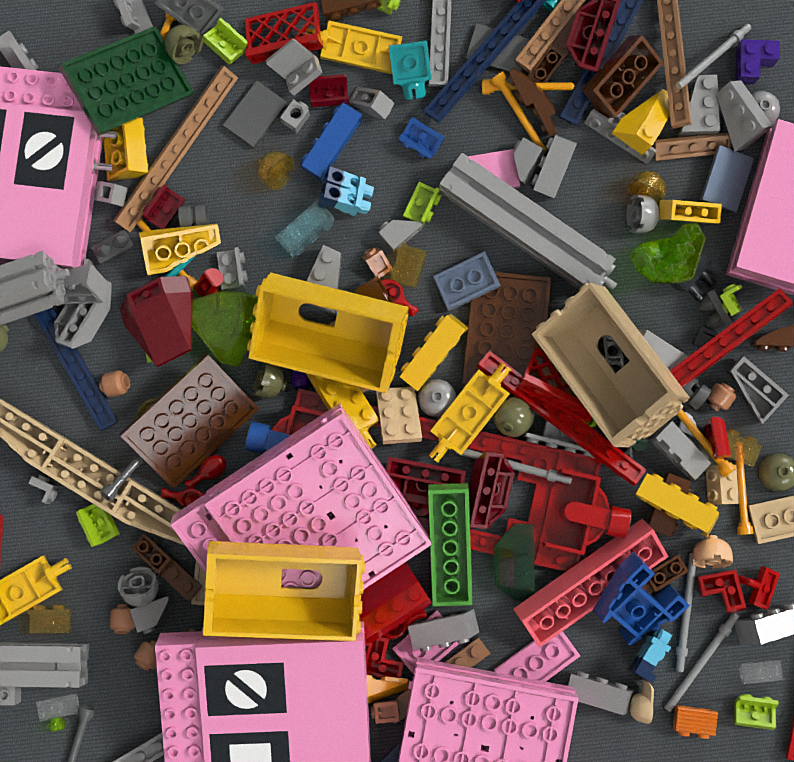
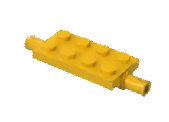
(357, 46)
(352, 401)
(469, 412)
(29, 587)

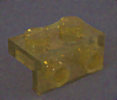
(408, 265)
(743, 449)
(50, 620)

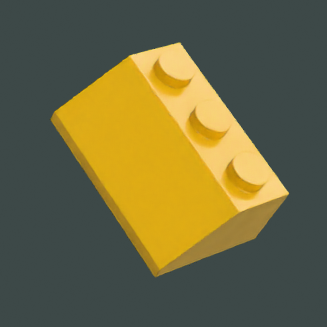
(126, 152)

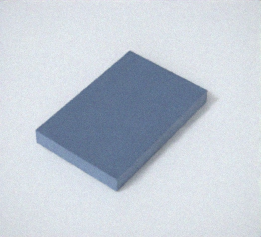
(727, 178)
(466, 281)

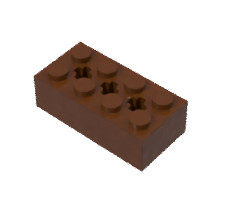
(622, 76)

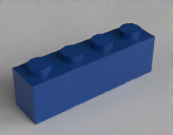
(331, 142)

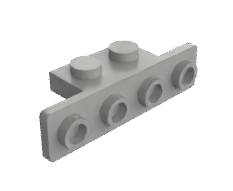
(133, 14)
(16, 53)
(606, 126)
(554, 438)

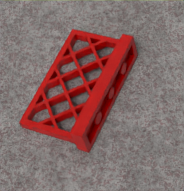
(266, 48)
(552, 395)

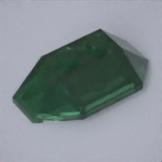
(516, 562)

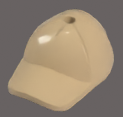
(642, 704)

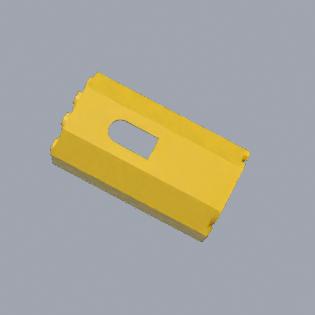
(356, 351)
(248, 598)

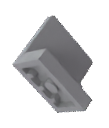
(295, 65)

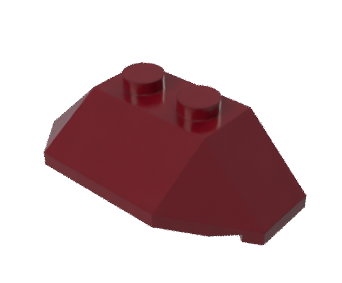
(592, 33)
(414, 477)
(489, 489)

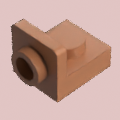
(377, 262)
(385, 711)

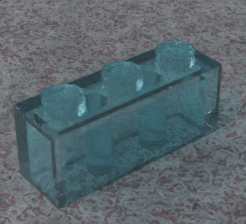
(305, 229)

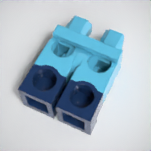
(345, 192)
(650, 654)

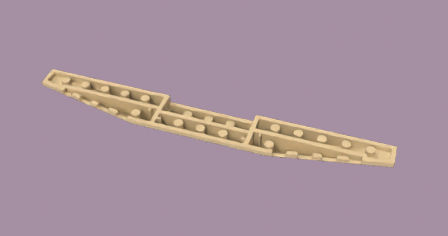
(85, 473)

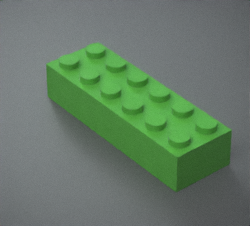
(450, 544)

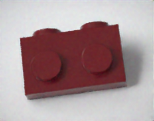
(329, 90)
(163, 207)

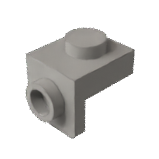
(43, 483)

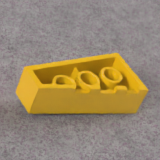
(433, 352)
(678, 504)

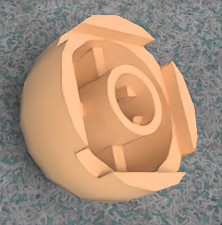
(712, 552)

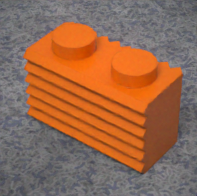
(695, 720)

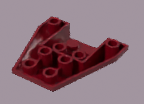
(160, 318)

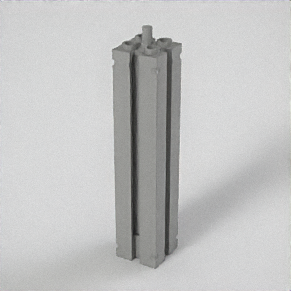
(526, 224)
(30, 286)
(43, 664)

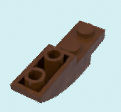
(553, 56)
(531, 93)
(781, 339)
(167, 567)
(666, 573)

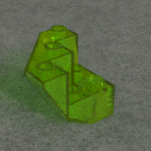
(671, 258)
(225, 323)

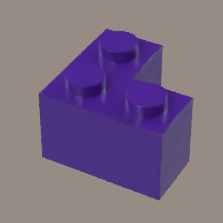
(752, 55)

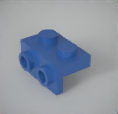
(421, 138)

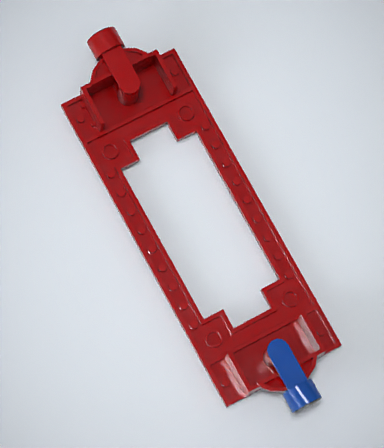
(562, 514)

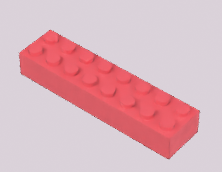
(580, 587)

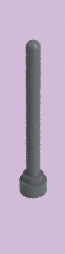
(109, 491)
(85, 714)

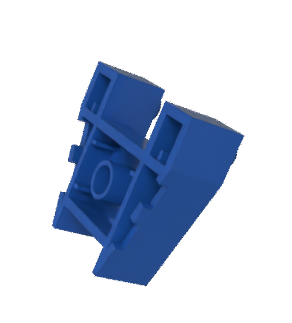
(633, 605)

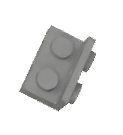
(231, 267)

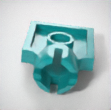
(410, 67)

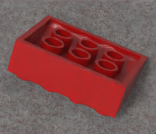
(391, 602)

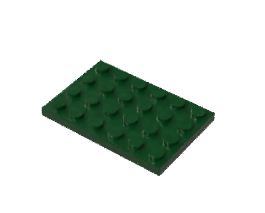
(125, 80)

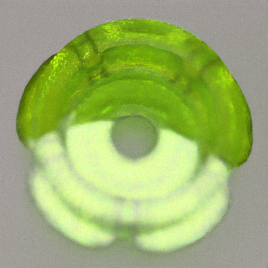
(56, 724)

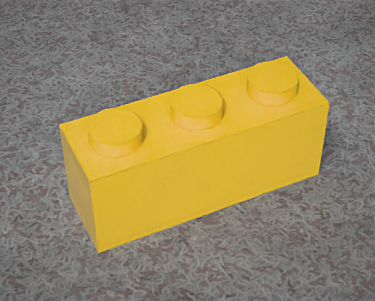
(690, 211)

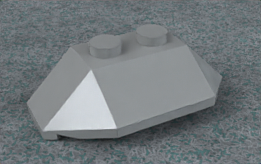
(80, 322)

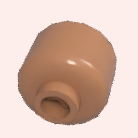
(114, 383)
(721, 396)
(121, 619)
(146, 656)

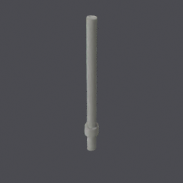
(734, 38)
(551, 475)
(724, 630)
(681, 650)

